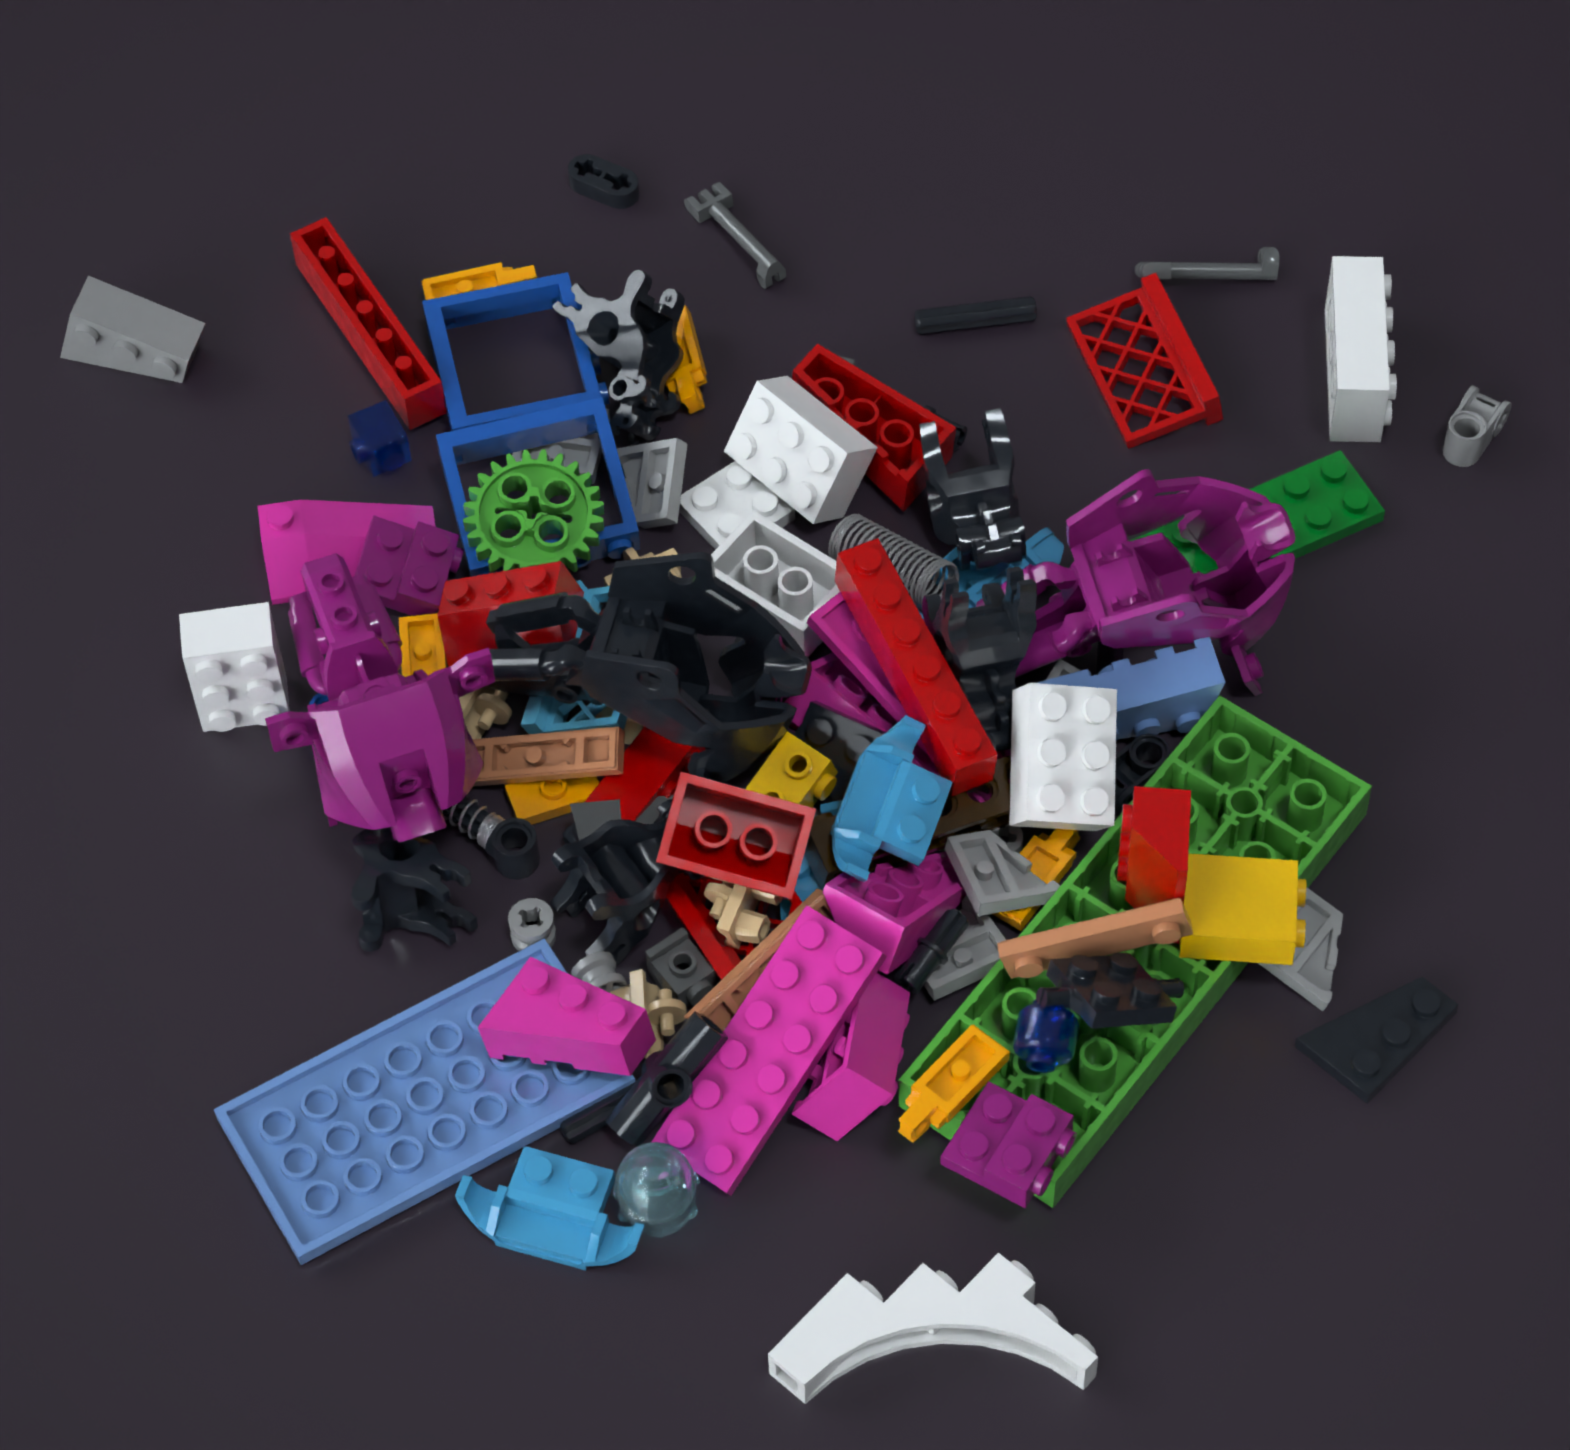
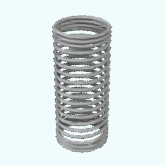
(928, 571)

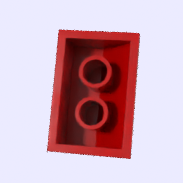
(470, 599)
(735, 835)
(1155, 845)

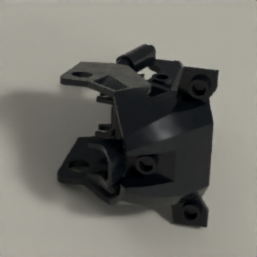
(649, 663)

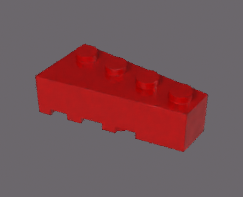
(881, 417)

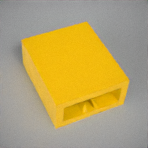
(1243, 909)

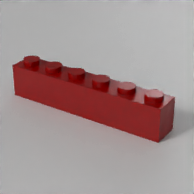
(368, 323)
(915, 666)

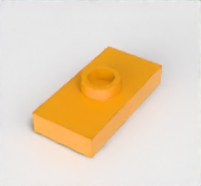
(548, 798)

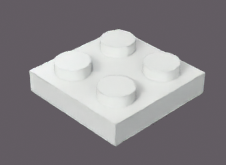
(727, 499)

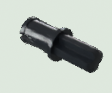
(931, 951)

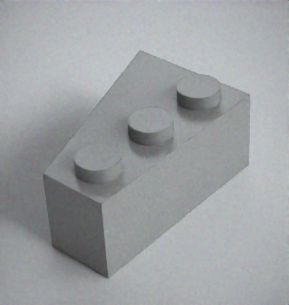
(130, 333)

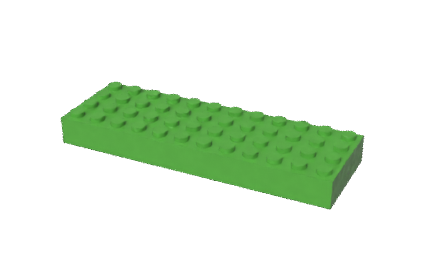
(1249, 798)

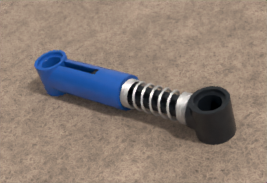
(492, 832)

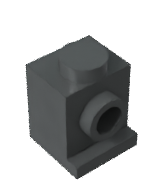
(668, 965)

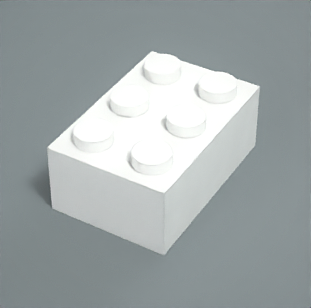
(800, 449)
(778, 574)
(234, 666)
(1063, 757)

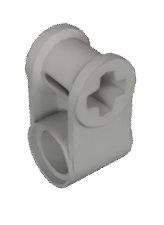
(1473, 427)

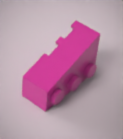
(566, 1021)
(859, 1063)

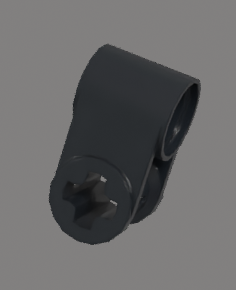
(1131, 770)

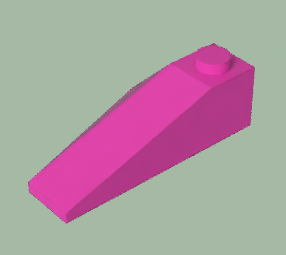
(315, 529)
(838, 688)
(895, 904)

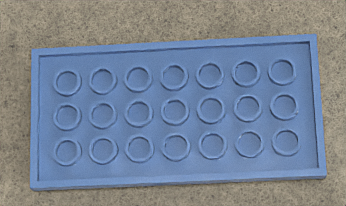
(400, 1113)

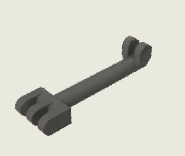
(718, 209)
(1264, 269)

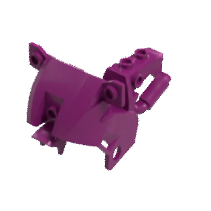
(1146, 588)
(384, 742)

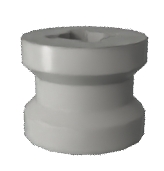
(531, 910)
(599, 971)

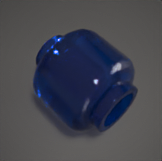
(1045, 1036)

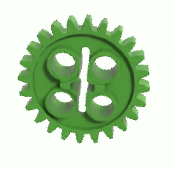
(539, 482)

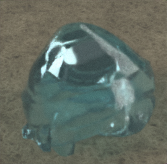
(656, 1189)

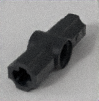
(683, 1055)

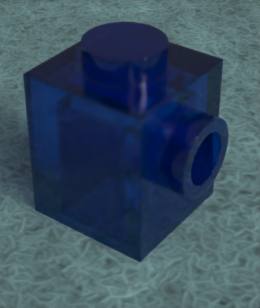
(378, 439)

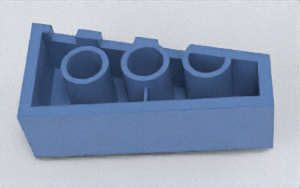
(1159, 693)

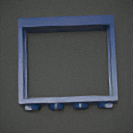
(496, 304)
(530, 432)

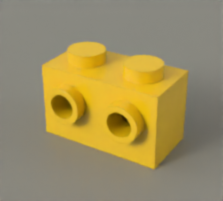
(795, 773)

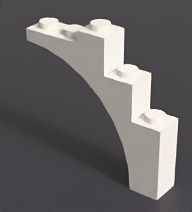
(927, 1310)

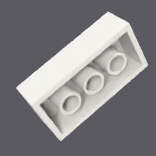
(1359, 349)

